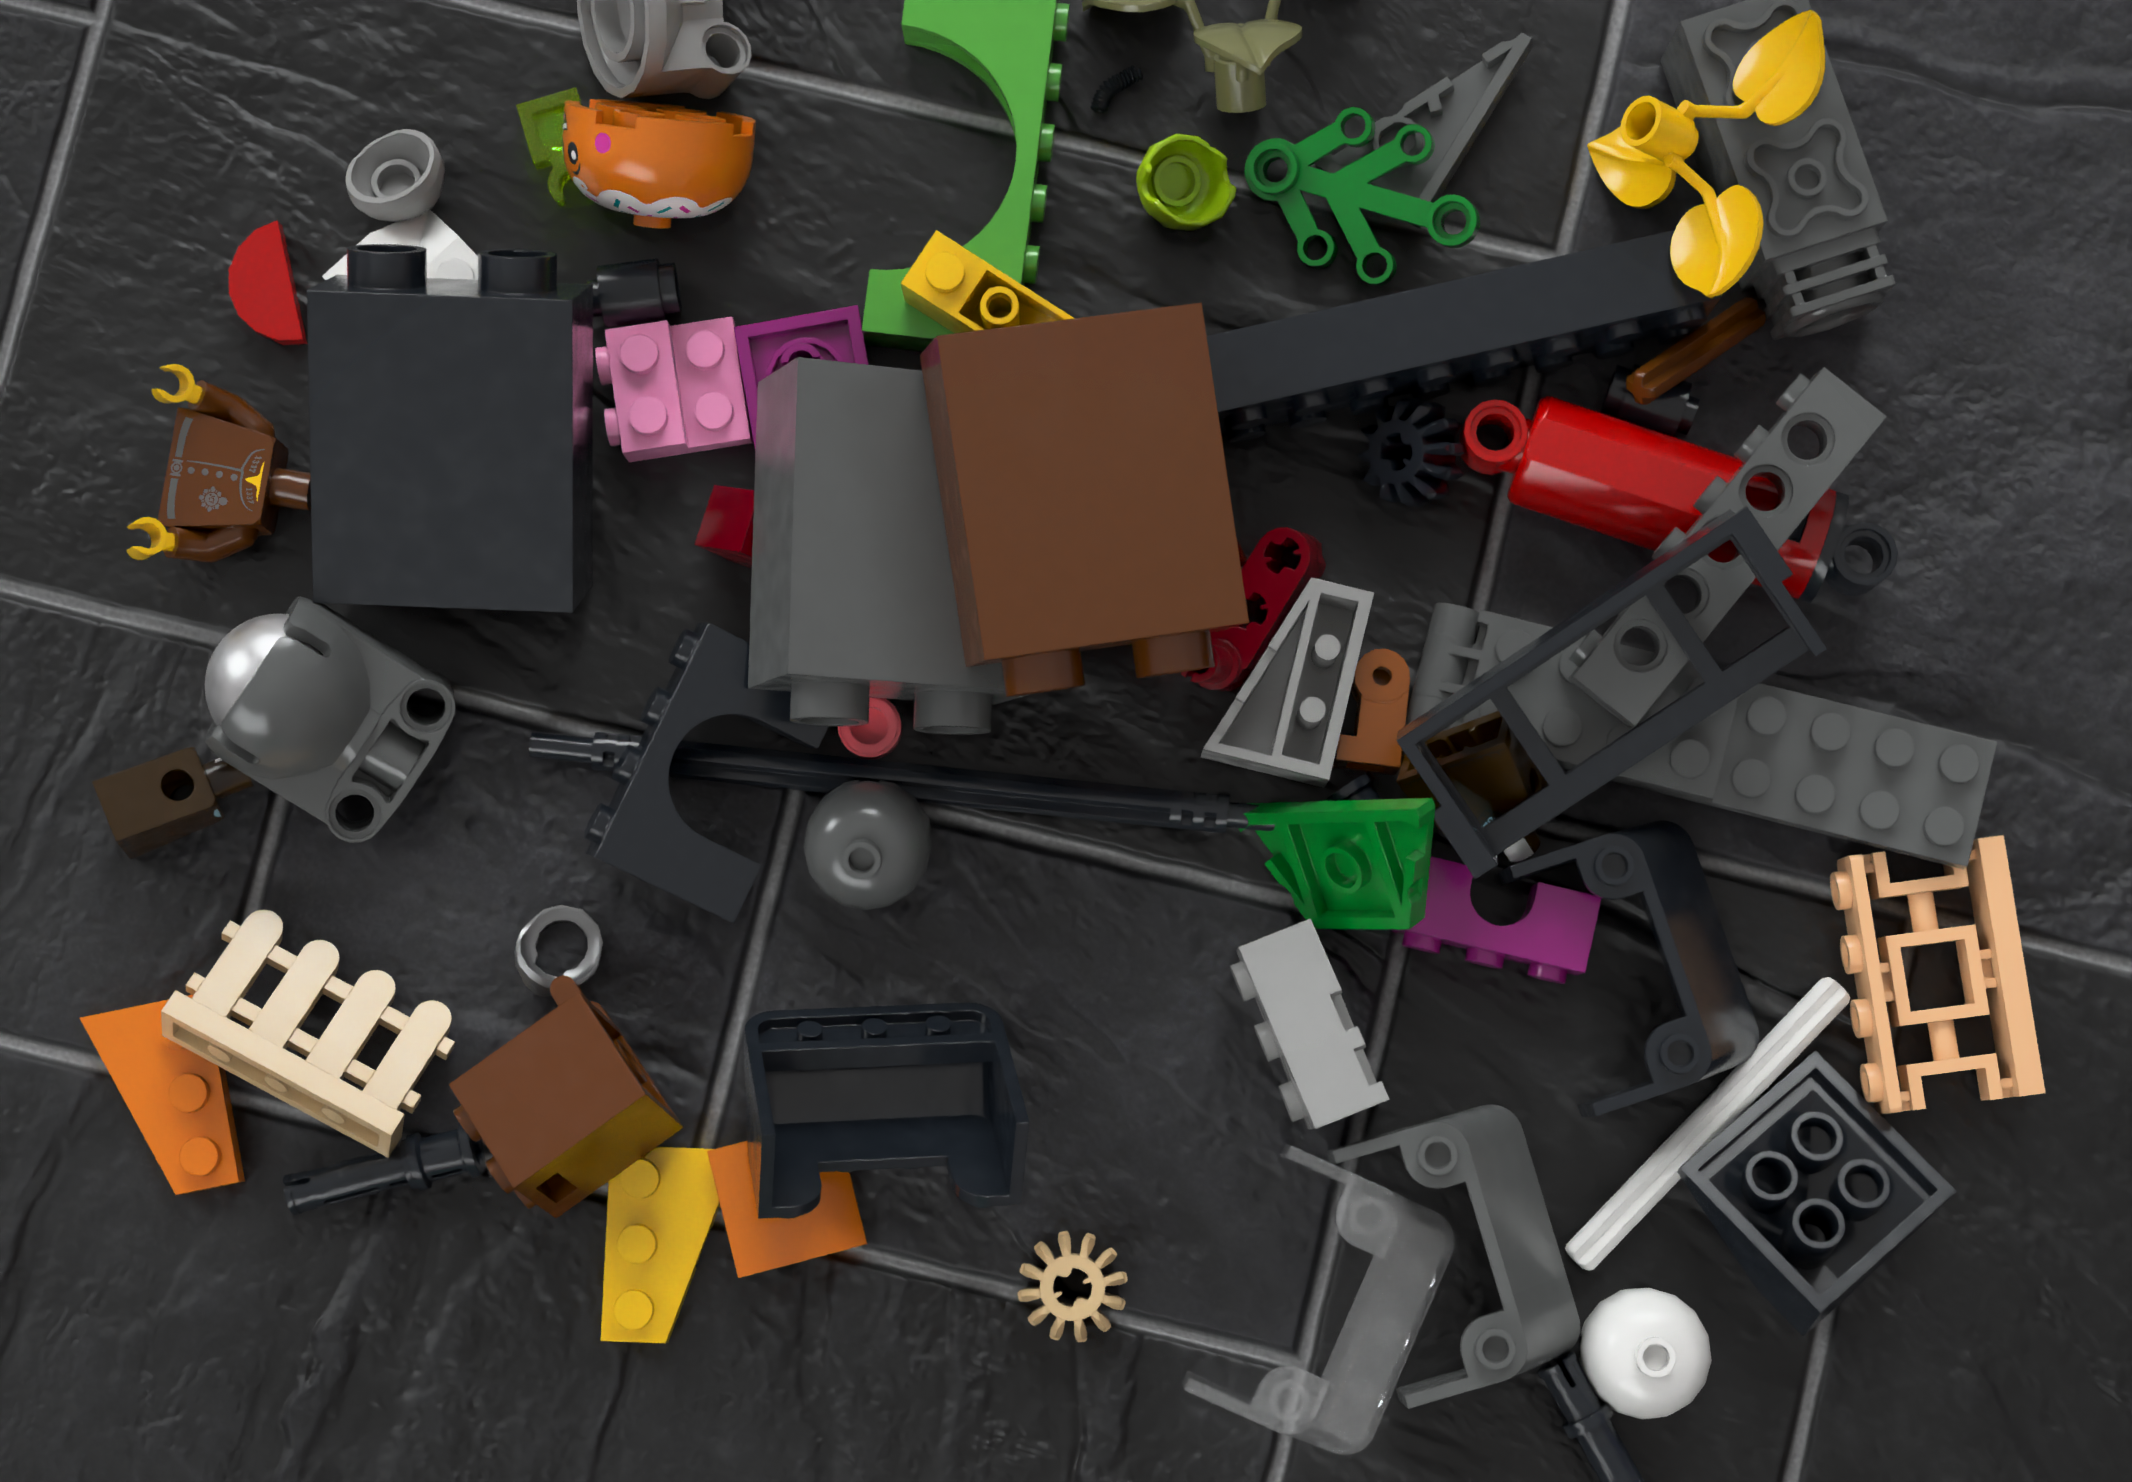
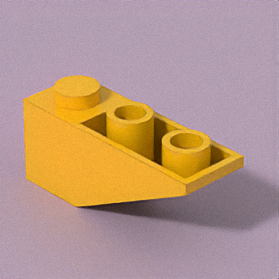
(969, 292)

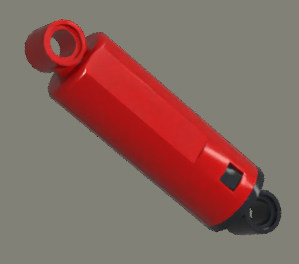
(1645, 485)

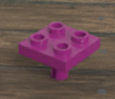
(774, 343)

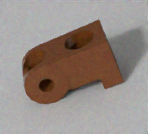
(1382, 701)

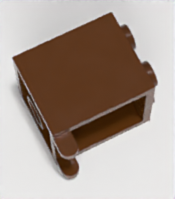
(563, 1105)

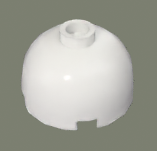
(1645, 1353)

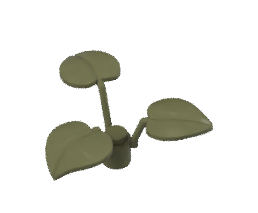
(1230, 50)

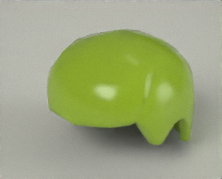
(1184, 183)

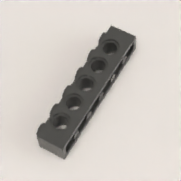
(1842, 426)

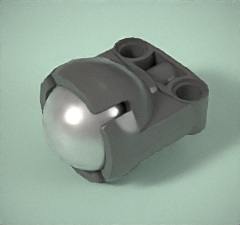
(322, 713)

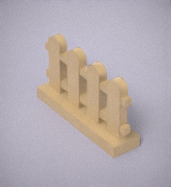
(314, 1083)

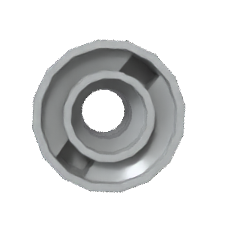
(662, 46)

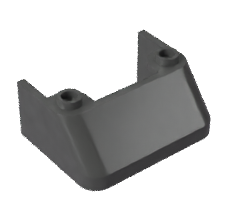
(1539, 1313)

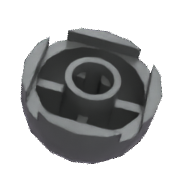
(868, 844)

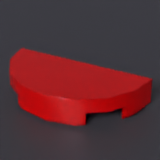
(265, 286)

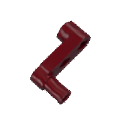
(1263, 575)

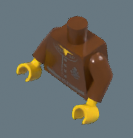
(220, 477)

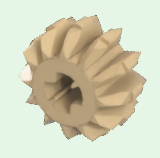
(1082, 1306)

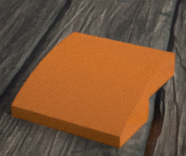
(779, 1242)

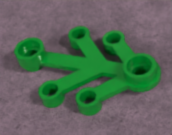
(1350, 192)

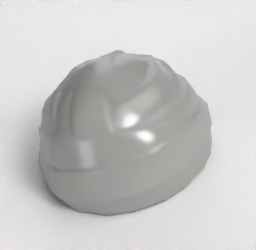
(396, 176)

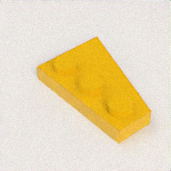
(653, 1241)

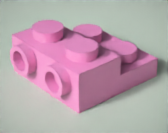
(674, 388)

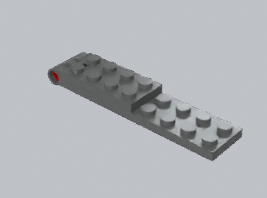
(1758, 755)

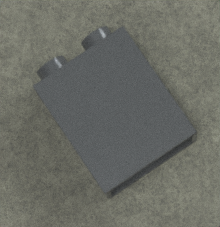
(856, 554)

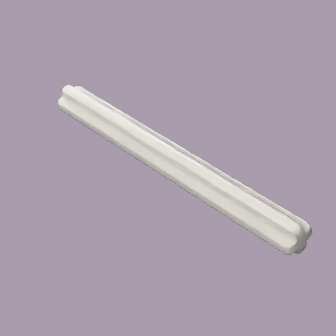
(1710, 1118)

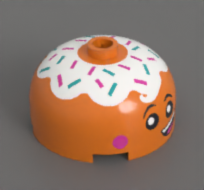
(656, 158)

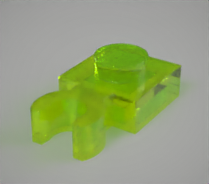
(543, 132)

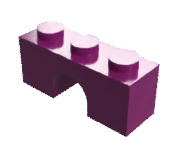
(1549, 936)

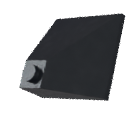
(1812, 1191)

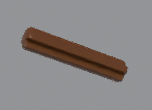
(1695, 351)

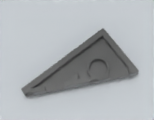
(1451, 113)

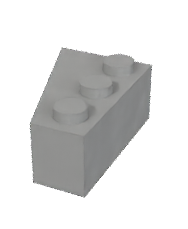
(1299, 691)
(1307, 1026)

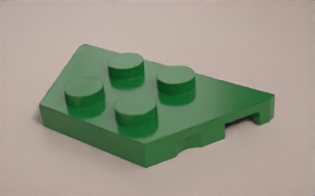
(1351, 859)

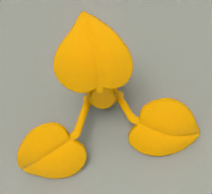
(1641, 157)

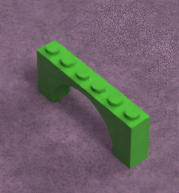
(1012, 53)

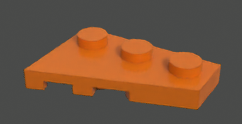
(173, 1097)

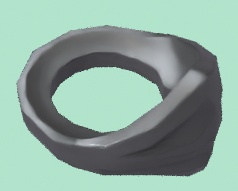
(526, 953)

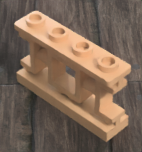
(1989, 970)

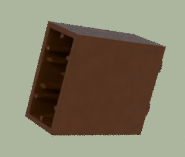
(1084, 494)

